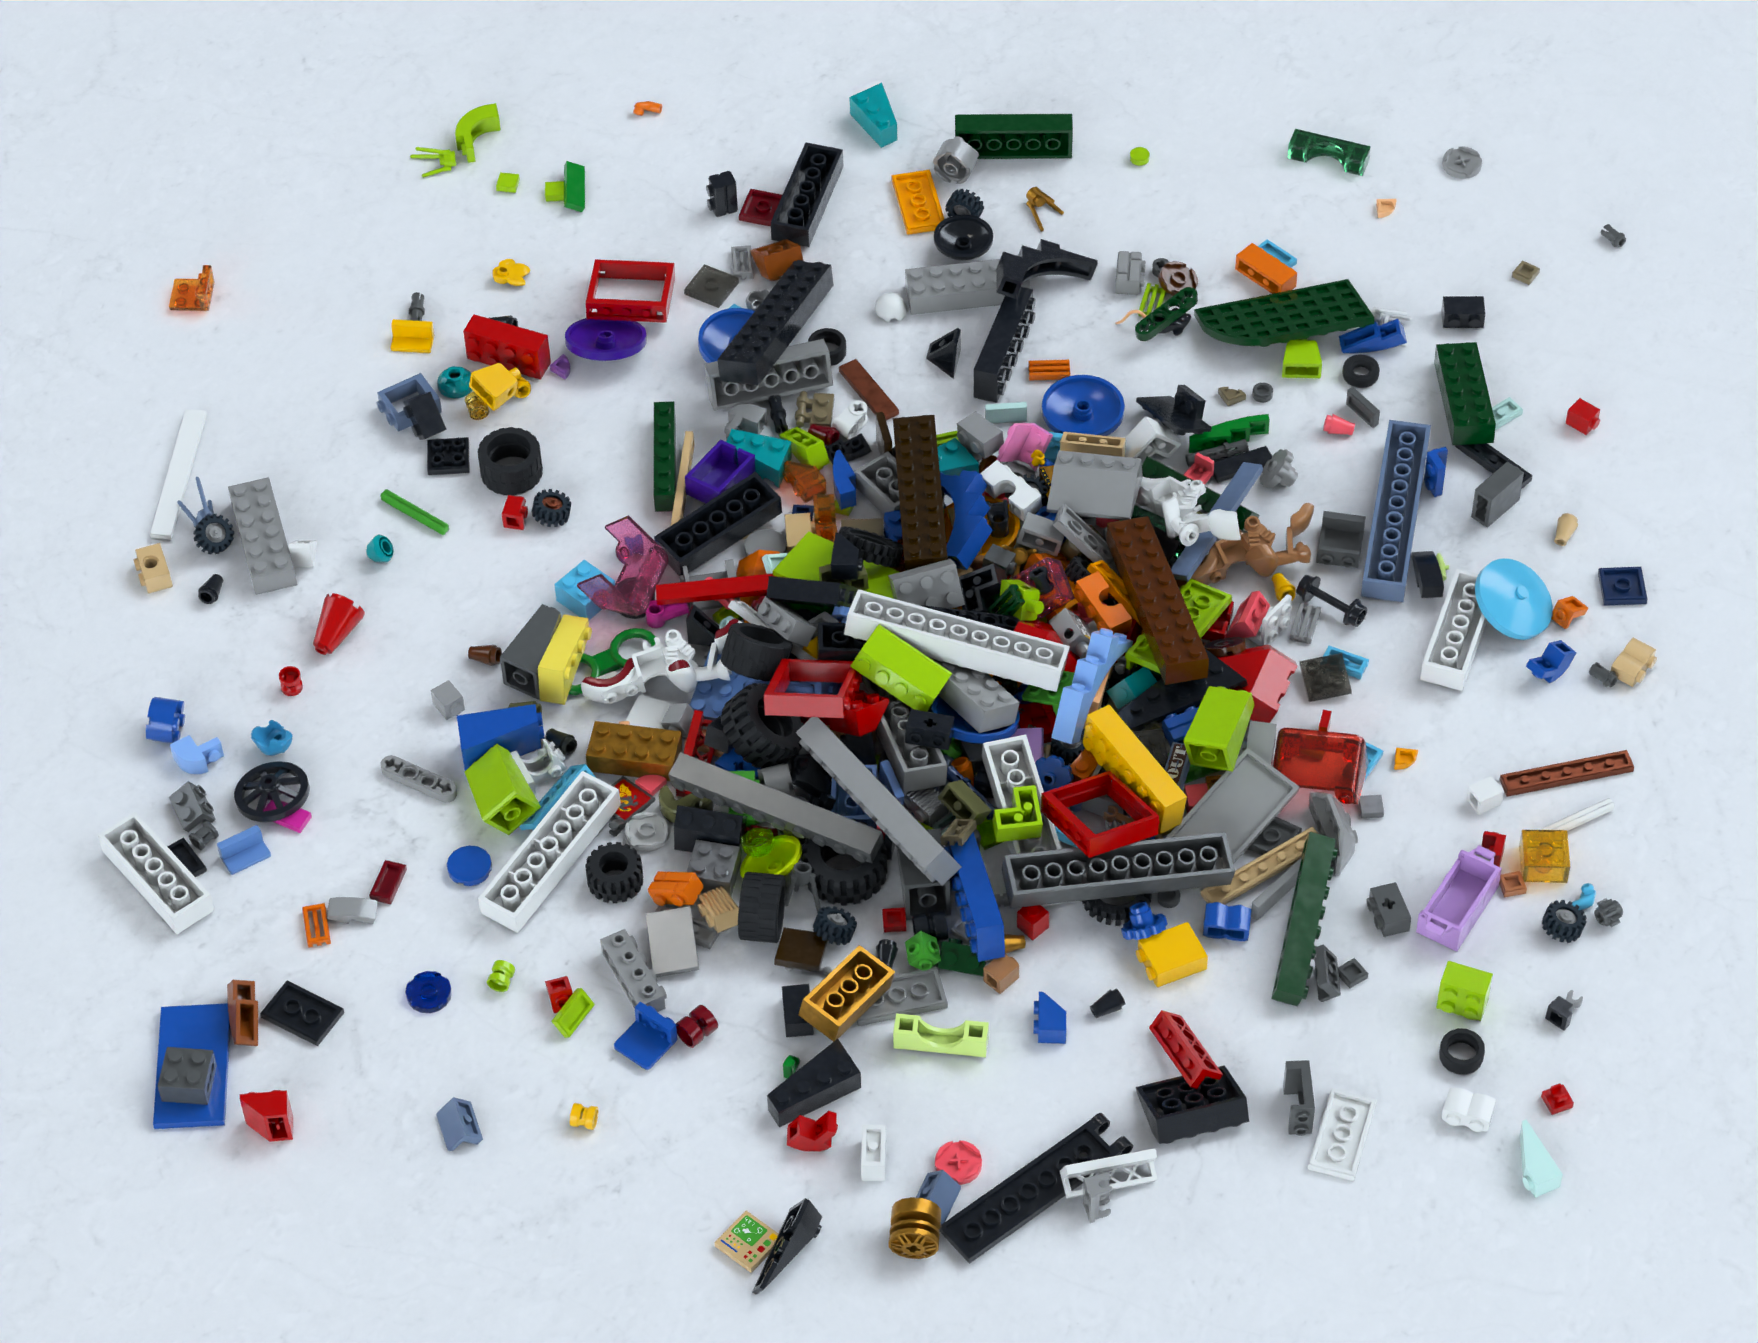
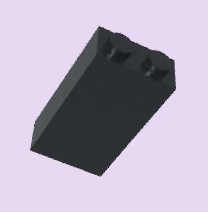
(810, 592)

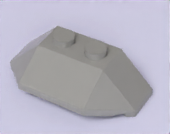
(1334, 823)

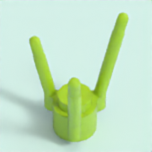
(445, 158)

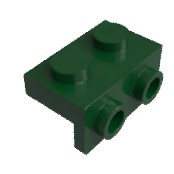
(960, 958)

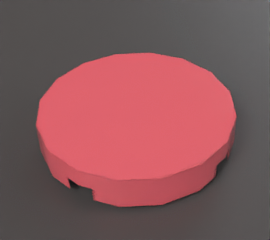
(959, 1160)

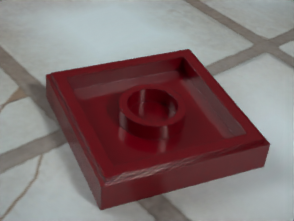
(759, 207)

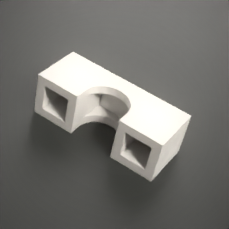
(1002, 480)

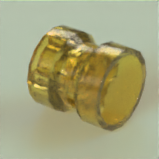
(476, 406)

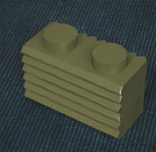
(964, 802)

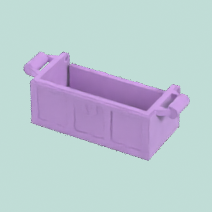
(1460, 898)

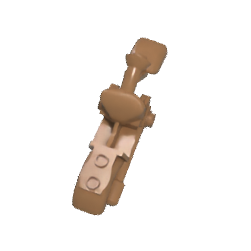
(1255, 549)

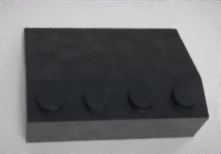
(1183, 1111)

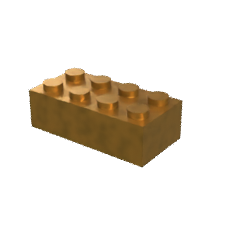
(632, 750)
(846, 993)

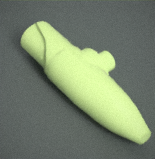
(1443, 568)

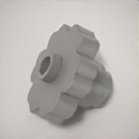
(1279, 470)

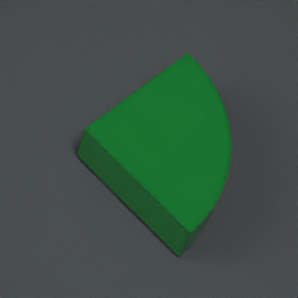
(790, 1066)

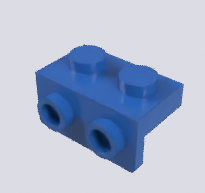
(1435, 470)

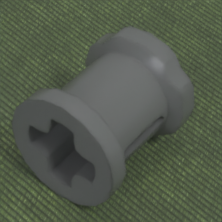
(203, 835)

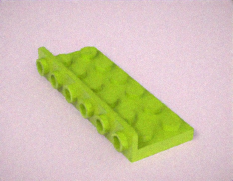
(1204, 606)

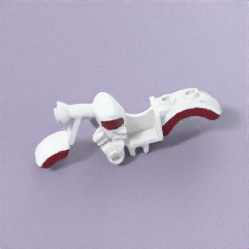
(672, 661)

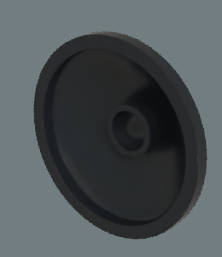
(963, 237)

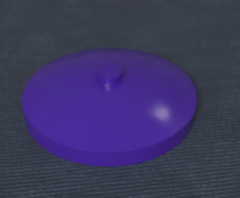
(605, 339)

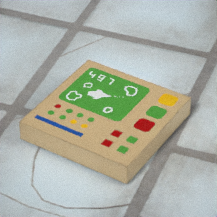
(747, 1241)

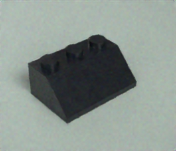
(707, 825)

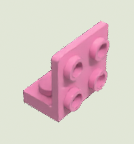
(1022, 441)

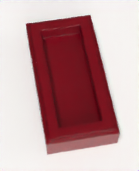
(388, 882)

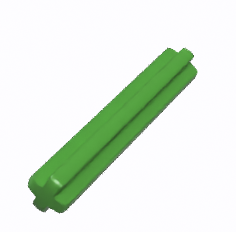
(414, 512)

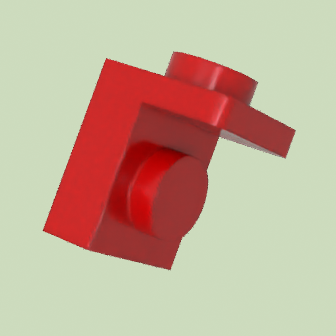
(1495, 843)
(559, 992)

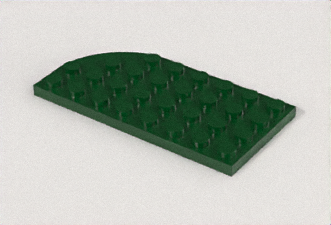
(1286, 315)

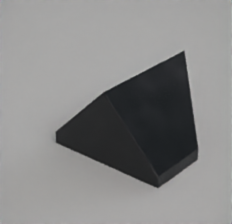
(946, 351)
(700, 627)

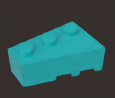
(875, 114)
(768, 451)
(955, 458)

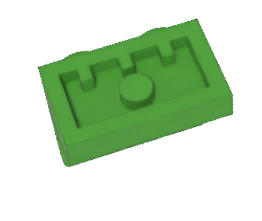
(1048, 697)

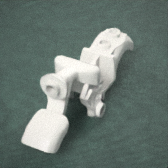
(1177, 504)

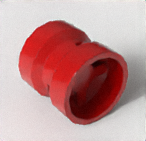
(290, 681)

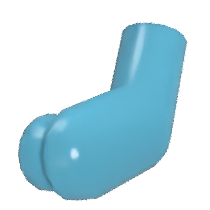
(1587, 897)

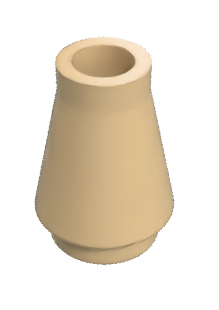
(1565, 528)

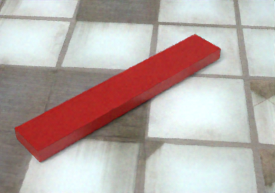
(712, 589)

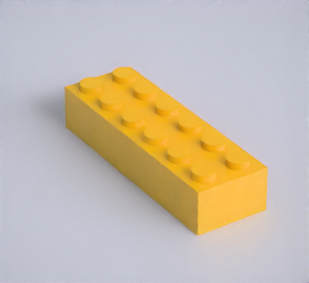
(1130, 761)

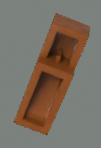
(243, 1012)

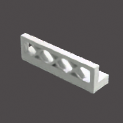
(1111, 1164)

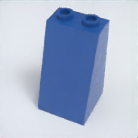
(511, 728)

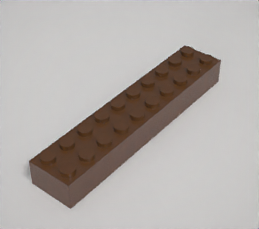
(1157, 600)

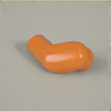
(648, 106)

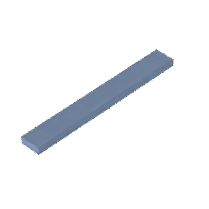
(1228, 501)

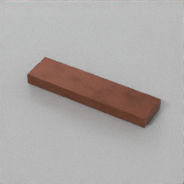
(868, 389)

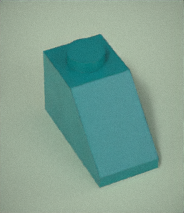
(1131, 687)

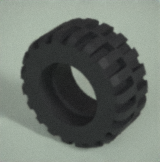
(756, 736)
(844, 885)

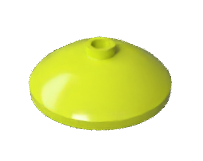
(779, 861)

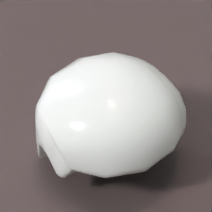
(891, 306)

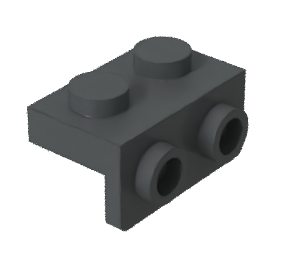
(191, 806)

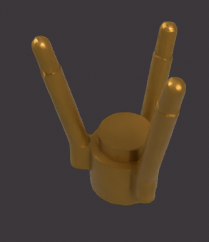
(1039, 198)
(1021, 555)

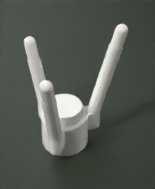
(1382, 316)

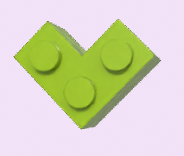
(1022, 820)

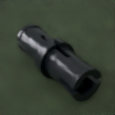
(778, 414)

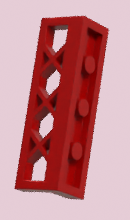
(693, 743)
(1184, 1048)

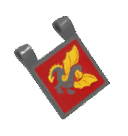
(633, 801)

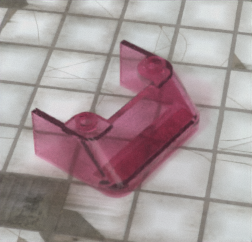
(642, 570)

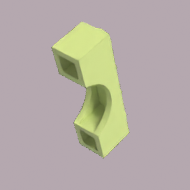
(915, 1034)

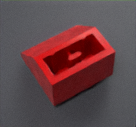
(863, 715)
(269, 1114)

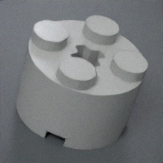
(955, 160)
(777, 777)

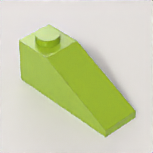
(806, 447)

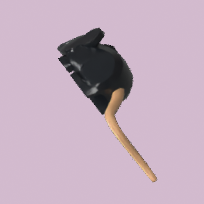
(1177, 326)

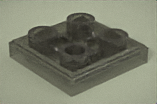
(1325, 677)

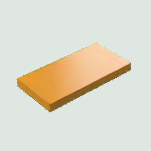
(917, 201)

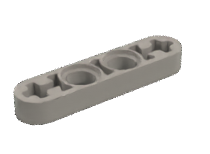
(420, 776)

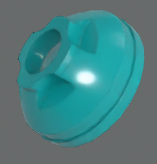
(454, 387)

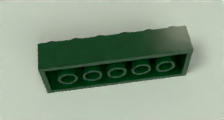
(1017, 135)
(1464, 393)

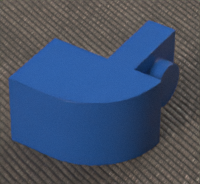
(1553, 662)

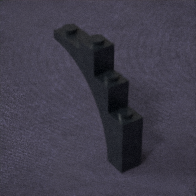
(1045, 260)

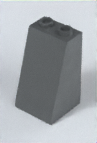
(525, 652)
(918, 891)

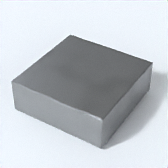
(1371, 806)

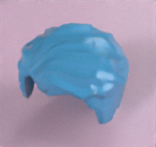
(272, 738)

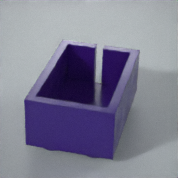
(718, 471)

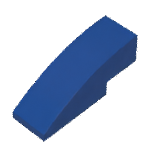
(1373, 338)
(844, 481)

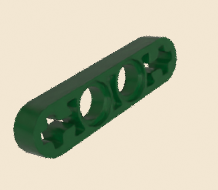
(1168, 315)

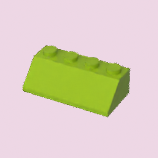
(901, 669)

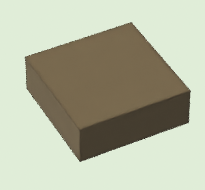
(1525, 272)

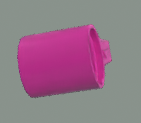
(658, 615)

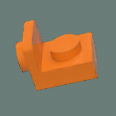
(1566, 610)

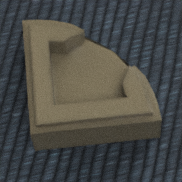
(1231, 396)

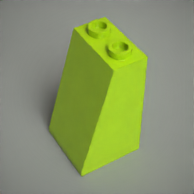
(1219, 728)
(501, 790)

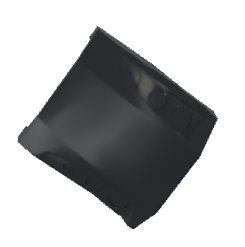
(810, 775)

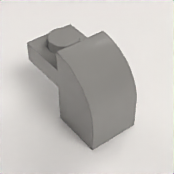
(746, 418)

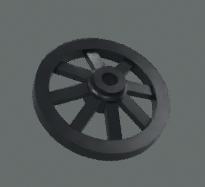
(270, 788)

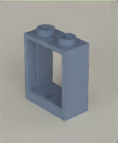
(398, 391)

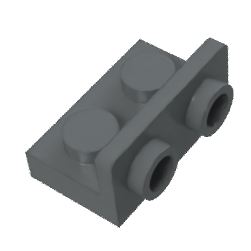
(1326, 974)

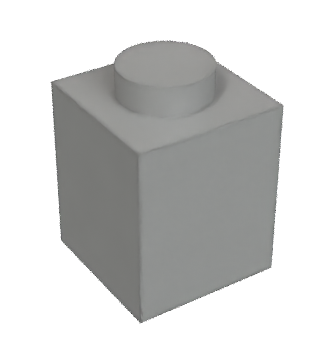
(447, 700)
(678, 718)

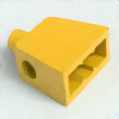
(495, 384)

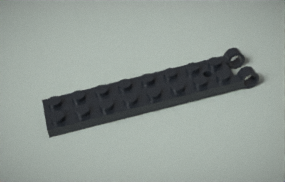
(1028, 1191)

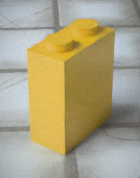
(1172, 954)

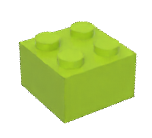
(1464, 991)

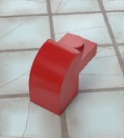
(812, 1134)

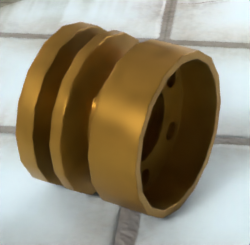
(915, 1228)

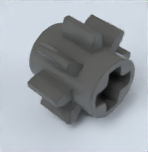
(1608, 912)

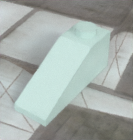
(1538, 1167)

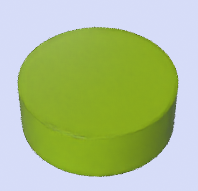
(1139, 156)

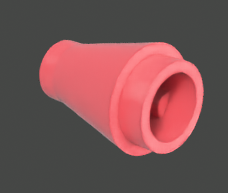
(1338, 425)

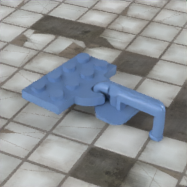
(713, 694)

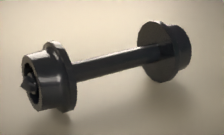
(1309, 587)

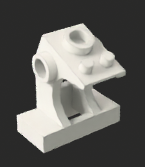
(547, 757)

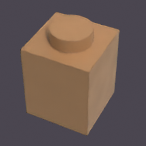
(1001, 973)

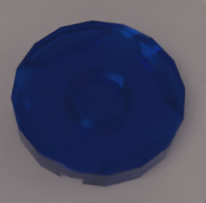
(428, 992)

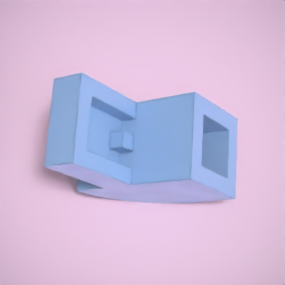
(194, 758)

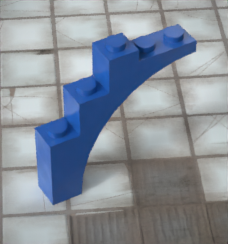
(970, 508)

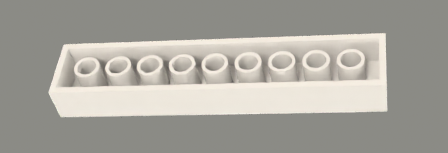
(960, 640)

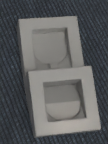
(347, 908)

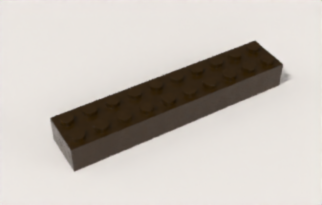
(919, 491)

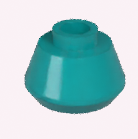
(380, 549)

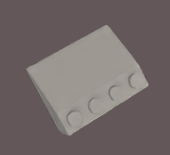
(1095, 484)

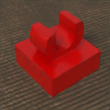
(1557, 1099)

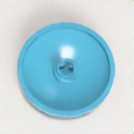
(1513, 599)

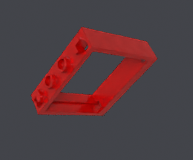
(630, 309)
(811, 705)
(1055, 804)

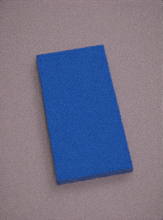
(194, 1028)

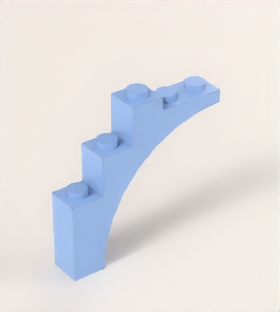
(1089, 673)

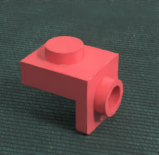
(1201, 469)

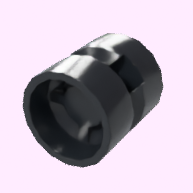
(933, 925)

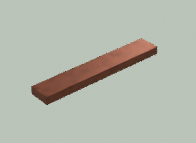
(1566, 773)

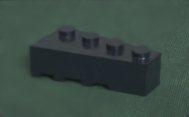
(815, 1085)

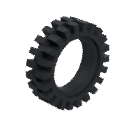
(874, 547)
(1113, 912)

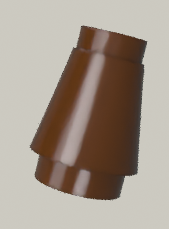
(486, 654)

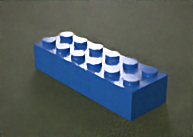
(977, 901)

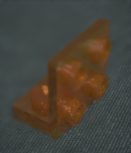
(193, 293)

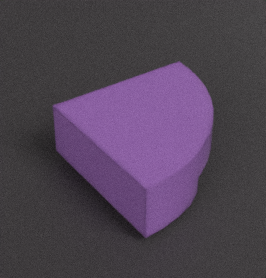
(561, 367)

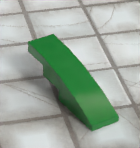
(1230, 432)

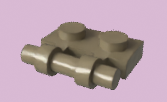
(821, 406)

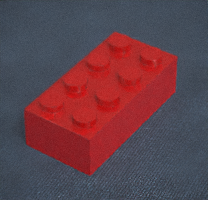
(507, 344)

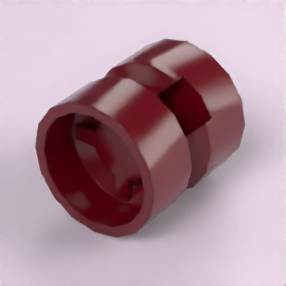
(696, 1026)

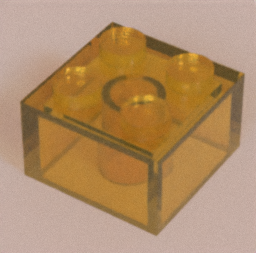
(1544, 856)

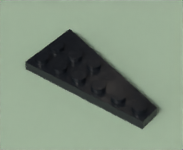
(1173, 698)

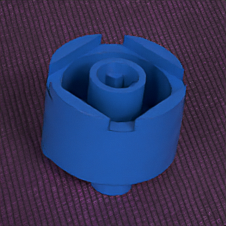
(165, 719)

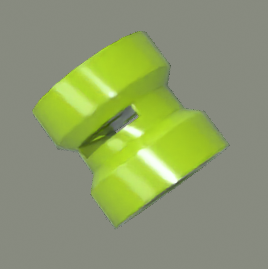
(501, 975)

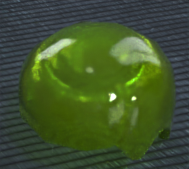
(758, 842)

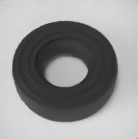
(1361, 381)

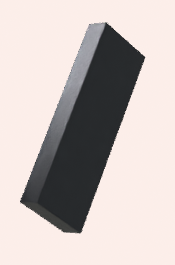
(1227, 467)

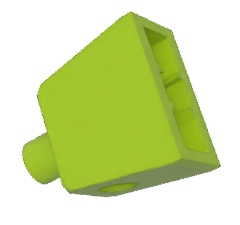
(1302, 359)
(1031, 595)

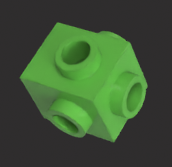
(922, 951)

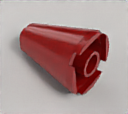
(335, 622)

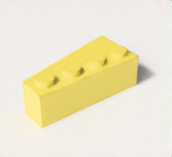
(562, 658)

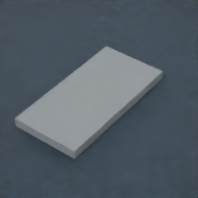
(1240, 803)

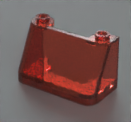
(1323, 761)

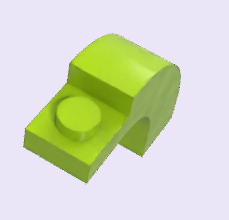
(473, 124)

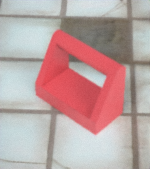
(1249, 616)

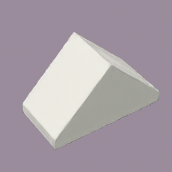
(303, 552)

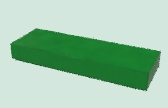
(574, 186)

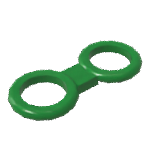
(610, 659)

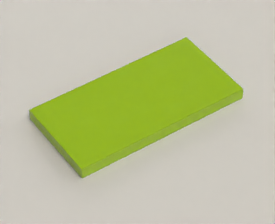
(815, 551)

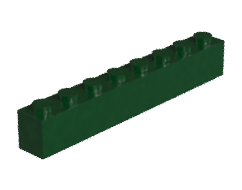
(1304, 918)

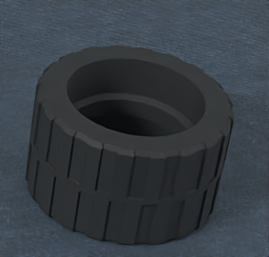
(510, 443)
(754, 650)
(761, 907)

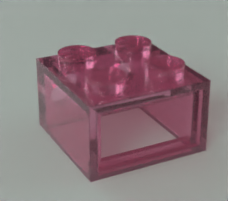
(1062, 591)

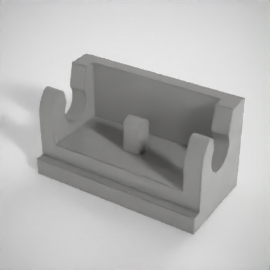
(1096, 1193)

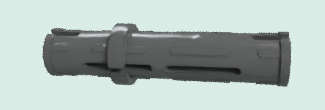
(1240, 447)

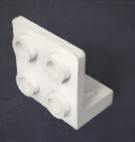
(1274, 621)

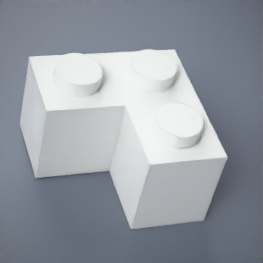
(1150, 438)

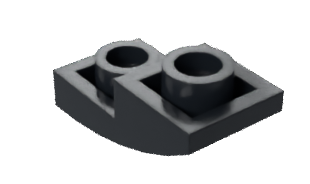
(850, 449)

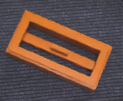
(1049, 369)
(318, 939)

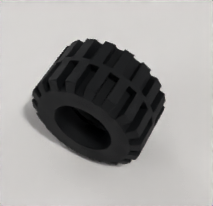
(618, 886)

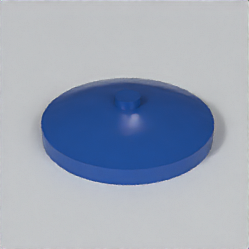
(720, 330)
(1083, 406)
(965, 732)

